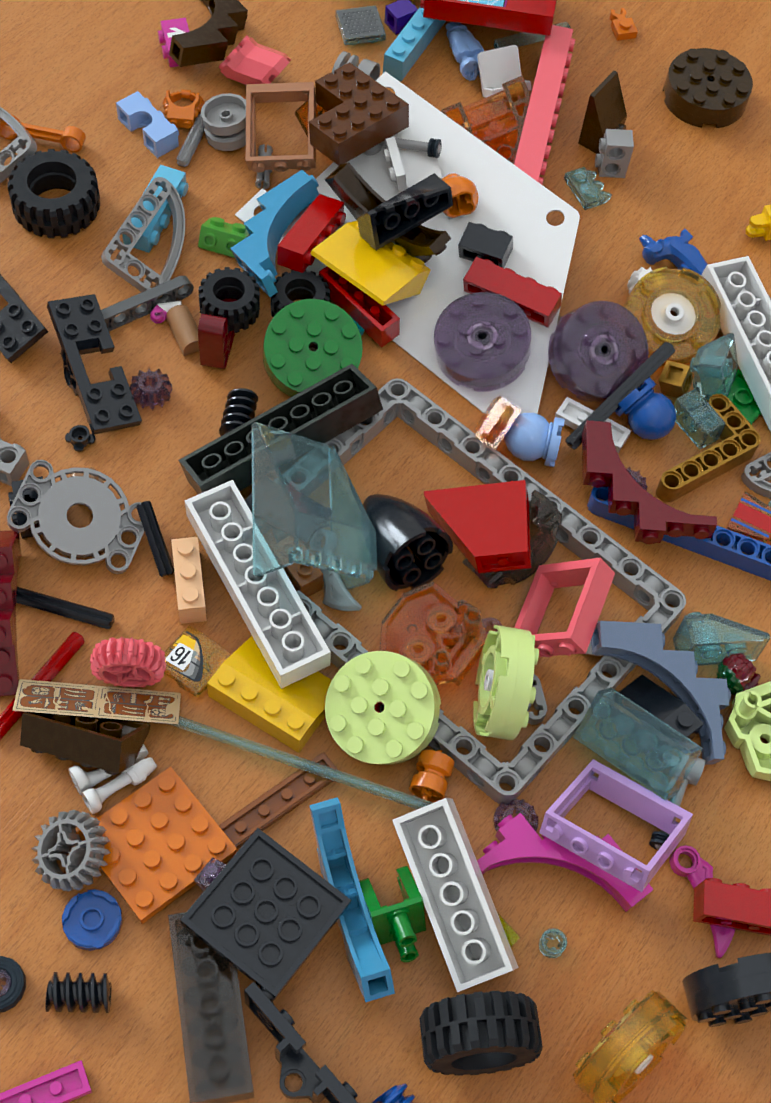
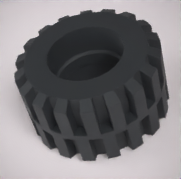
(234, 285)
(298, 287)

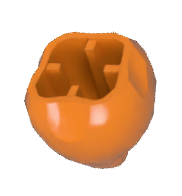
(463, 195)

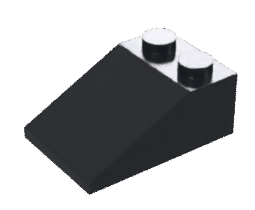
(663, 706)

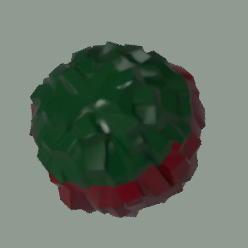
(738, 672)

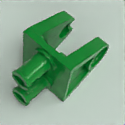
(398, 921)

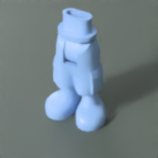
(465, 49)

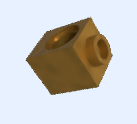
(675, 379)

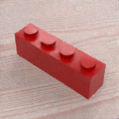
(311, 229)
(535, 299)
(374, 318)
(733, 906)

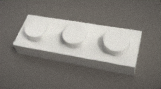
(576, 413)

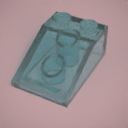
(718, 637)

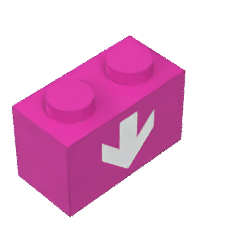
(170, 28)

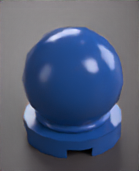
(649, 413)

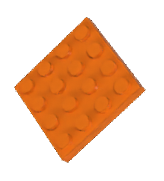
(159, 844)

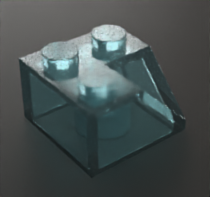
(715, 367)

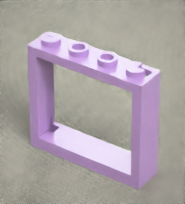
(631, 798)

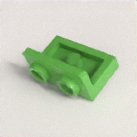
(221, 236)

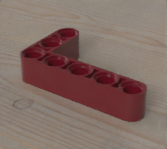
(214, 340)

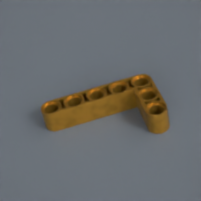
(737, 446)

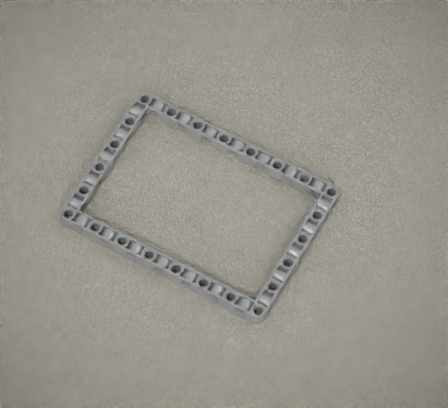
(491, 467)

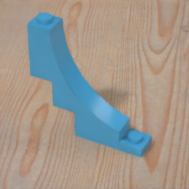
(279, 208)

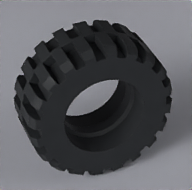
(48, 172)
(480, 1033)

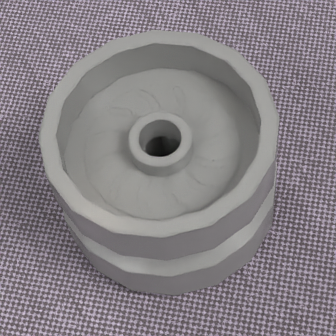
(225, 121)

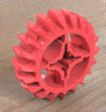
(128, 662)

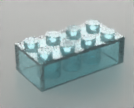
(637, 743)

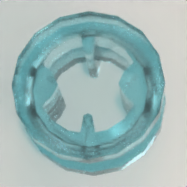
(552, 934)

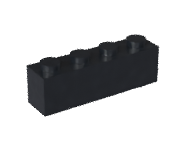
(405, 211)

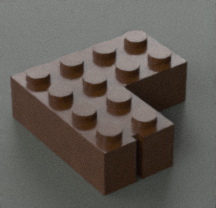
(357, 114)

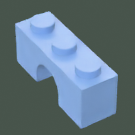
(158, 134)

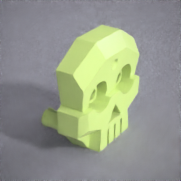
(749, 723)

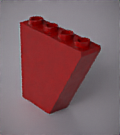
(486, 523)

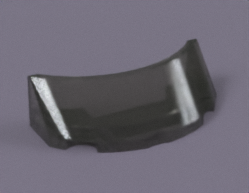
(543, 531)

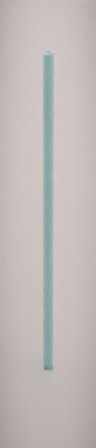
(301, 763)

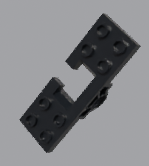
(17, 324)
(84, 331)
(289, 1052)

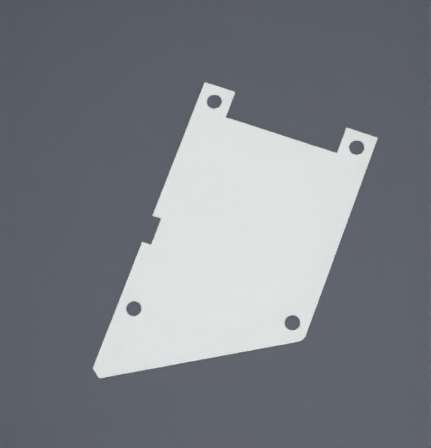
(506, 202)

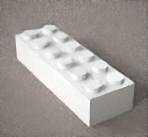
(455, 894)

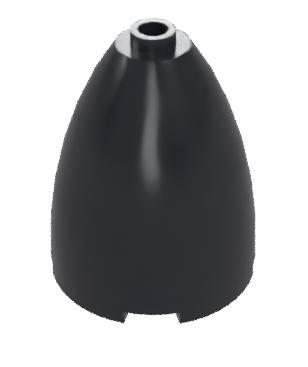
(403, 526)

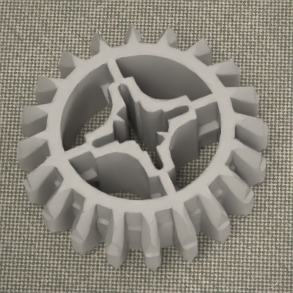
(82, 860)

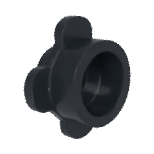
(80, 431)

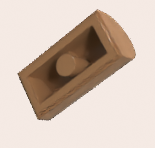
(183, 329)

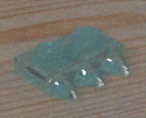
(586, 188)

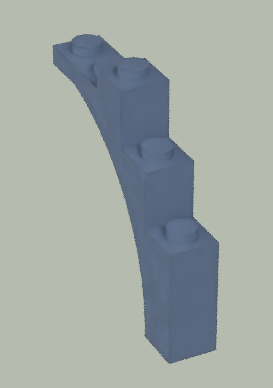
(644, 646)

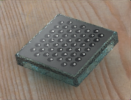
(360, 25)

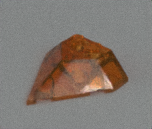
(497, 118)

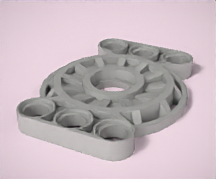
(51, 515)

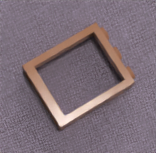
(278, 93)

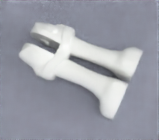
(93, 797)

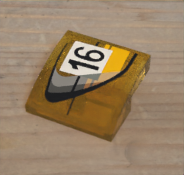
(193, 660)

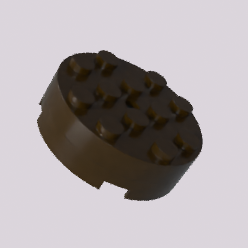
(707, 87)

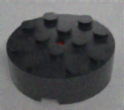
(730, 991)

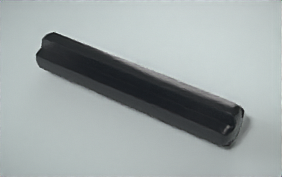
(155, 538)

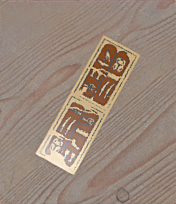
(97, 701)

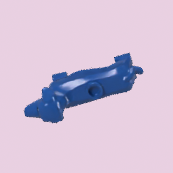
(675, 250)

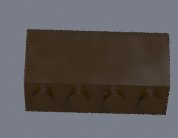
(86, 740)

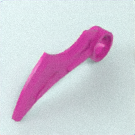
(696, 874)

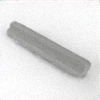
(191, 142)

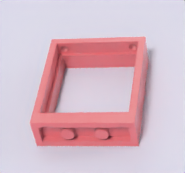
(595, 577)

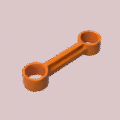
(63, 137)

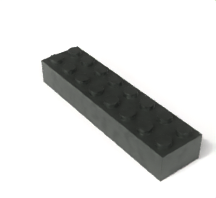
(314, 413)

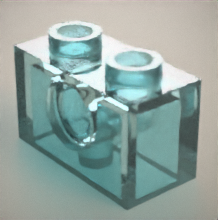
(698, 419)

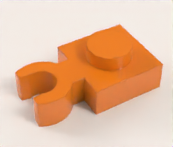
(621, 26)

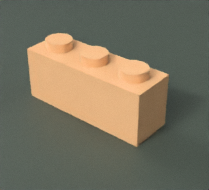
(188, 580)

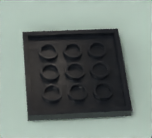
(265, 912)

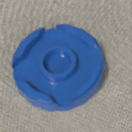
(92, 920)

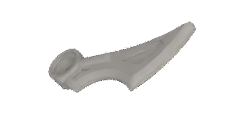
(336, 593)

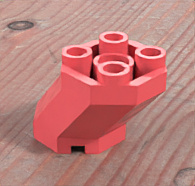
(253, 63)

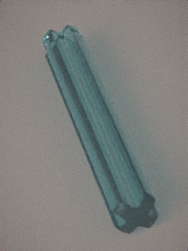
(523, 38)

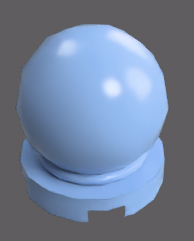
(534, 438)

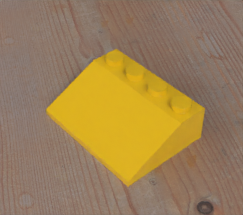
(381, 274)
(252, 692)

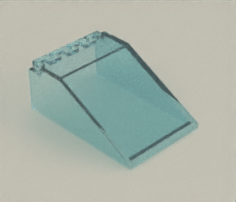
(307, 509)

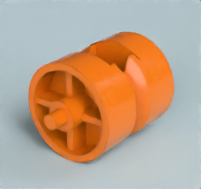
(432, 769)

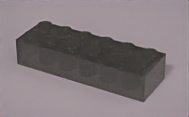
(210, 1020)

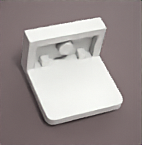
(499, 67)
(409, 165)

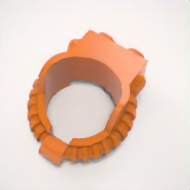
(182, 116)

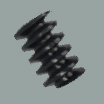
(238, 409)
(79, 993)

